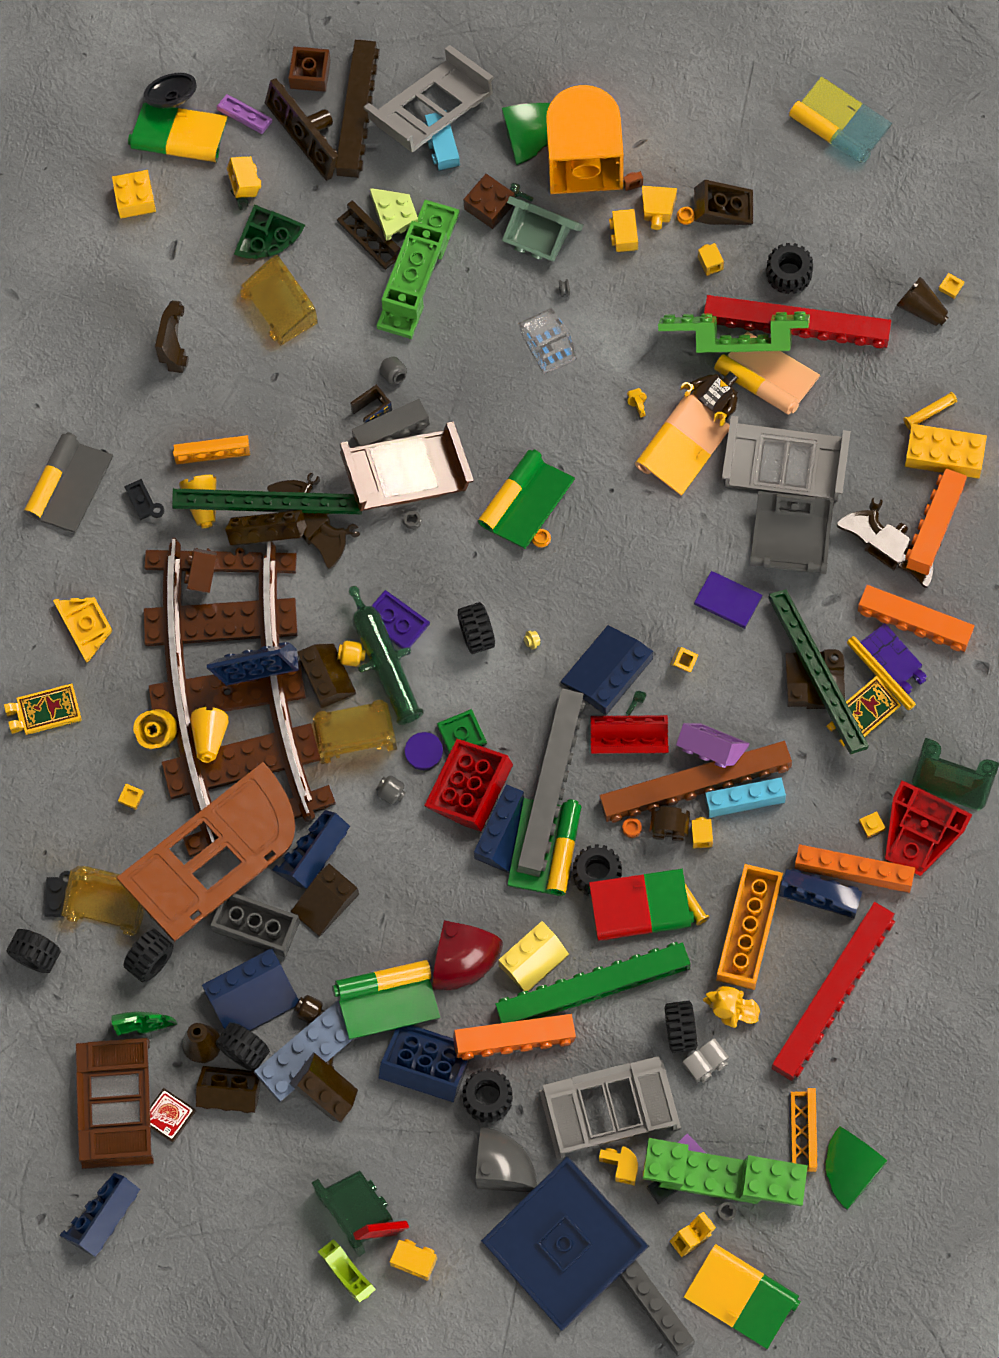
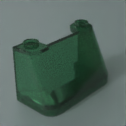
(953, 780)

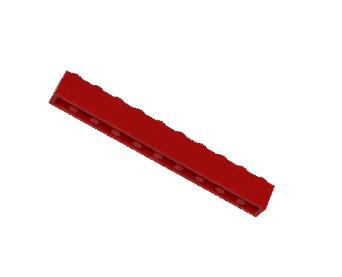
(822, 325)
(832, 992)

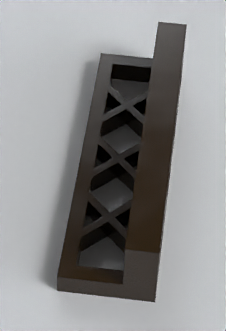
(372, 229)

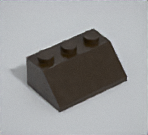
(326, 674)
(325, 1088)
(227, 1089)

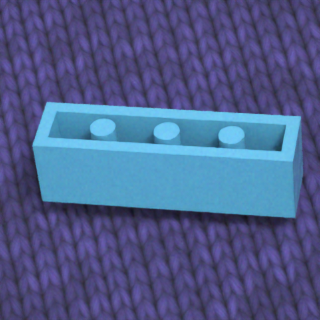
(745, 797)

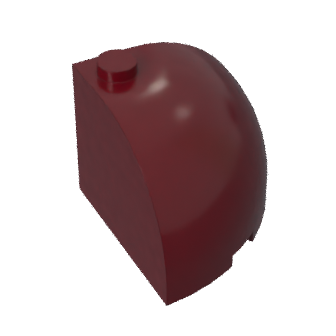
(464, 955)

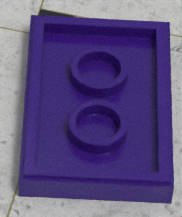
(728, 599)
(400, 620)

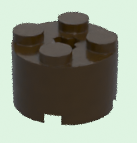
(669, 823)

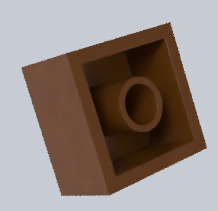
(309, 69)
(488, 201)
(201, 570)

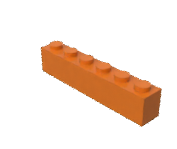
(936, 522)
(915, 618)
(854, 868)
(514, 1036)

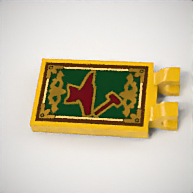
(870, 706)
(44, 710)

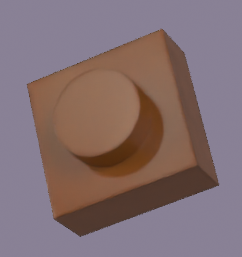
(632, 180)

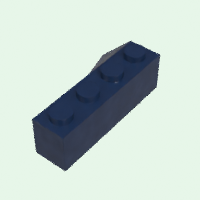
(500, 833)
(313, 850)
(820, 893)
(102, 1215)

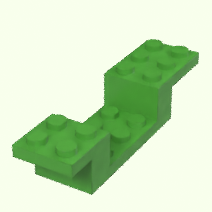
(414, 266)
(707, 332)
(723, 1176)

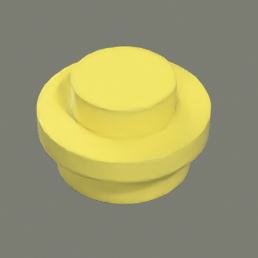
(532, 639)

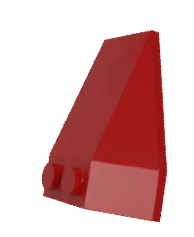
(922, 827)

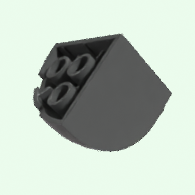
(503, 1163)

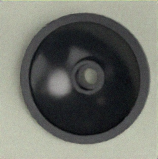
(170, 90)

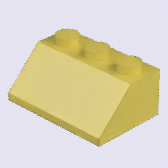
(533, 957)

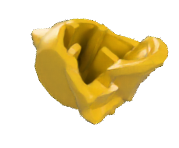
(730, 1006)

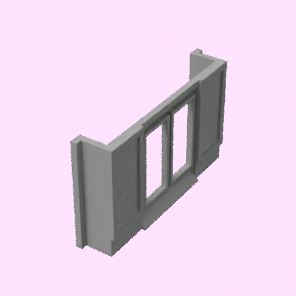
(456, 77)
(568, 1116)

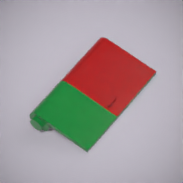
(640, 904)

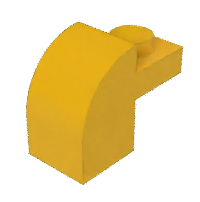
(626, 1163)
(693, 1235)

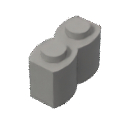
(705, 1061)

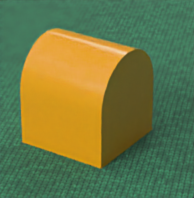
(584, 141)

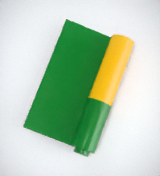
(525, 500)

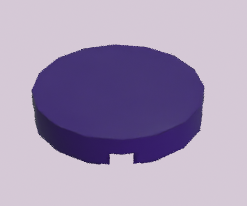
(423, 751)

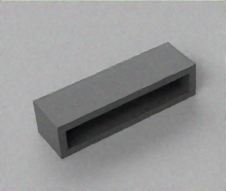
(392, 425)

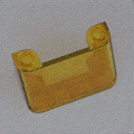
(280, 300)
(354, 730)
(101, 898)

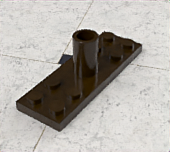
(303, 128)

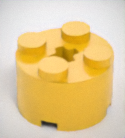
(165, 725)

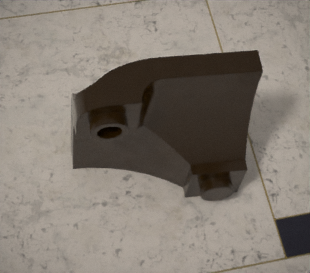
(167, 342)
(799, 685)

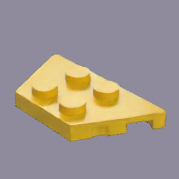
(85, 624)

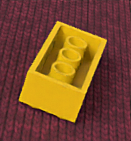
(945, 449)

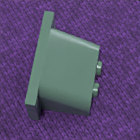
(537, 229)

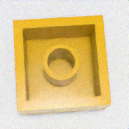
(133, 194)

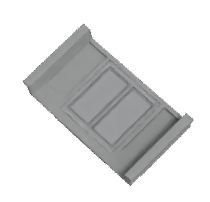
(785, 461)

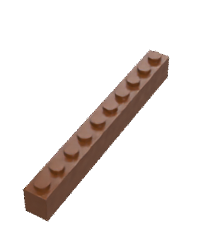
(694, 781)

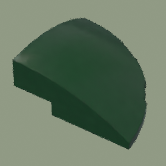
(267, 234)

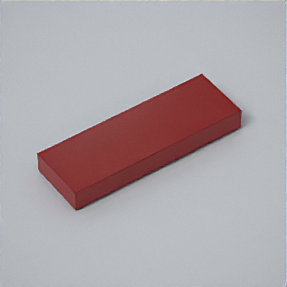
(381, 1230)

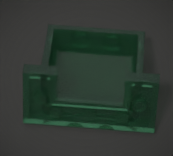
(353, 1205)

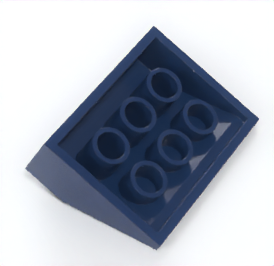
(255, 664)
(608, 668)
(251, 992)
(423, 1063)

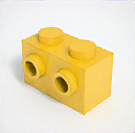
(243, 177)
(625, 230)
(413, 1259)

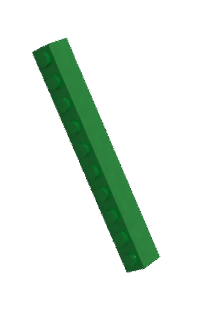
(594, 985)

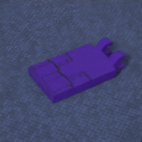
(894, 657)

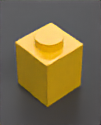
(710, 259)
(684, 659)
(702, 833)

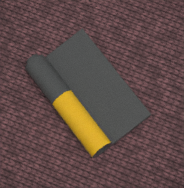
(68, 483)

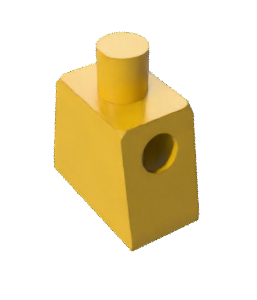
(658, 204)

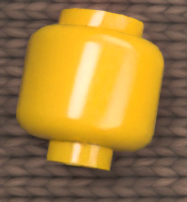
(351, 653)

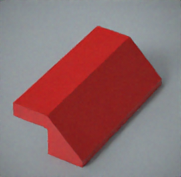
(629, 734)

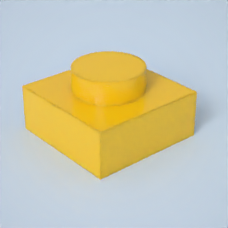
(951, 285)
(131, 796)
(872, 824)

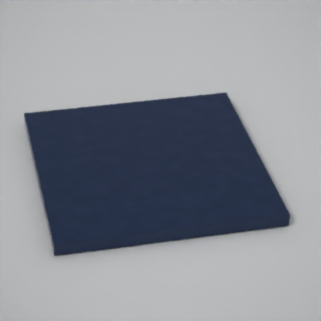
(565, 1243)

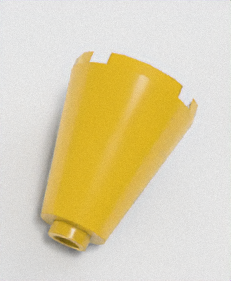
(202, 517)
(208, 732)

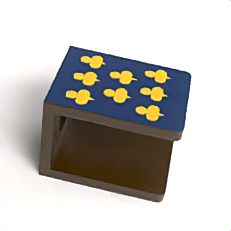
(368, 397)

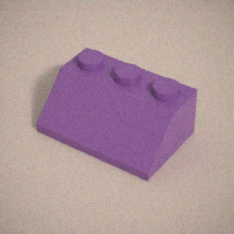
(711, 744)

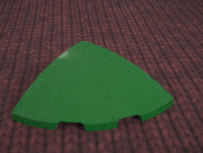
(526, 129)
(141, 1021)
(851, 1166)

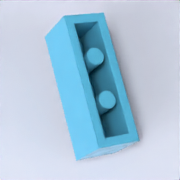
(443, 145)

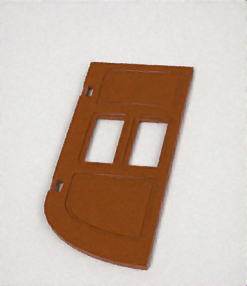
(247, 819)

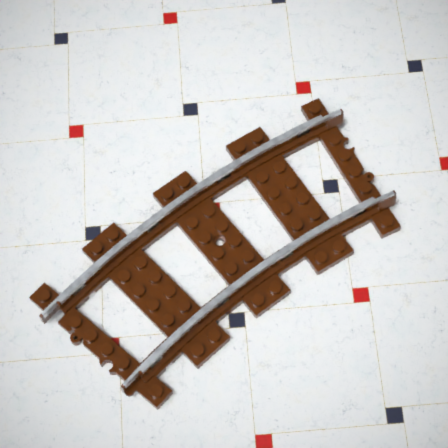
(259, 619)

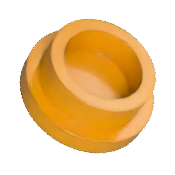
(685, 215)
(541, 538)

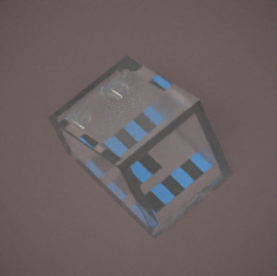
(548, 340)

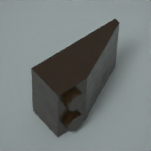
(722, 204)
(325, 900)

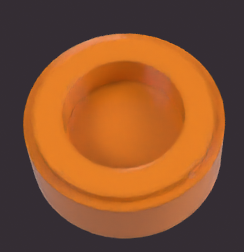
(631, 827)

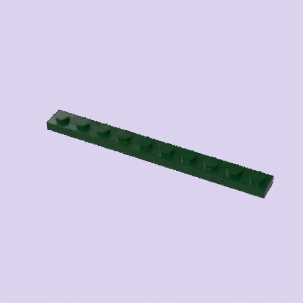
(264, 501)
(818, 672)

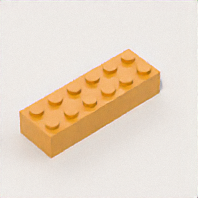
(749, 927)

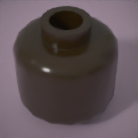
(308, 1008)

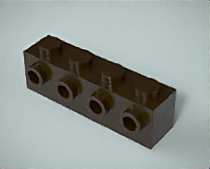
(265, 527)

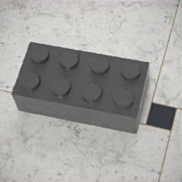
(256, 924)

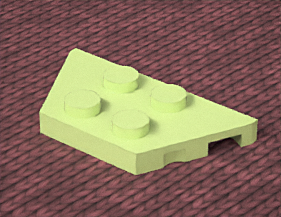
(393, 211)

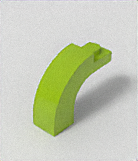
(346, 1271)

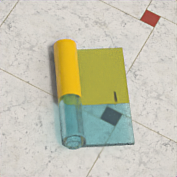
(840, 120)

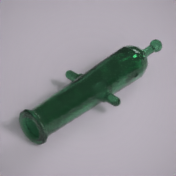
(384, 660)

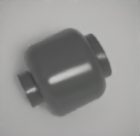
(393, 370)
(390, 789)

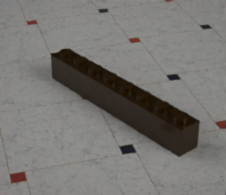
(355, 117)

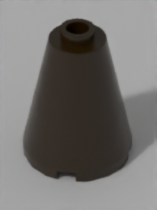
(924, 303)
(200, 1043)

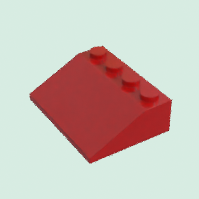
(469, 784)

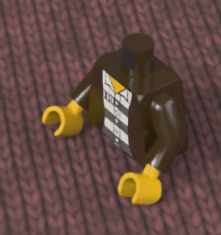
(715, 394)

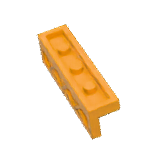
(211, 449)
(811, 1134)

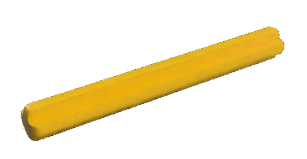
(881, 673)

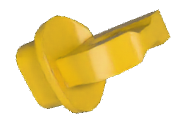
(637, 398)

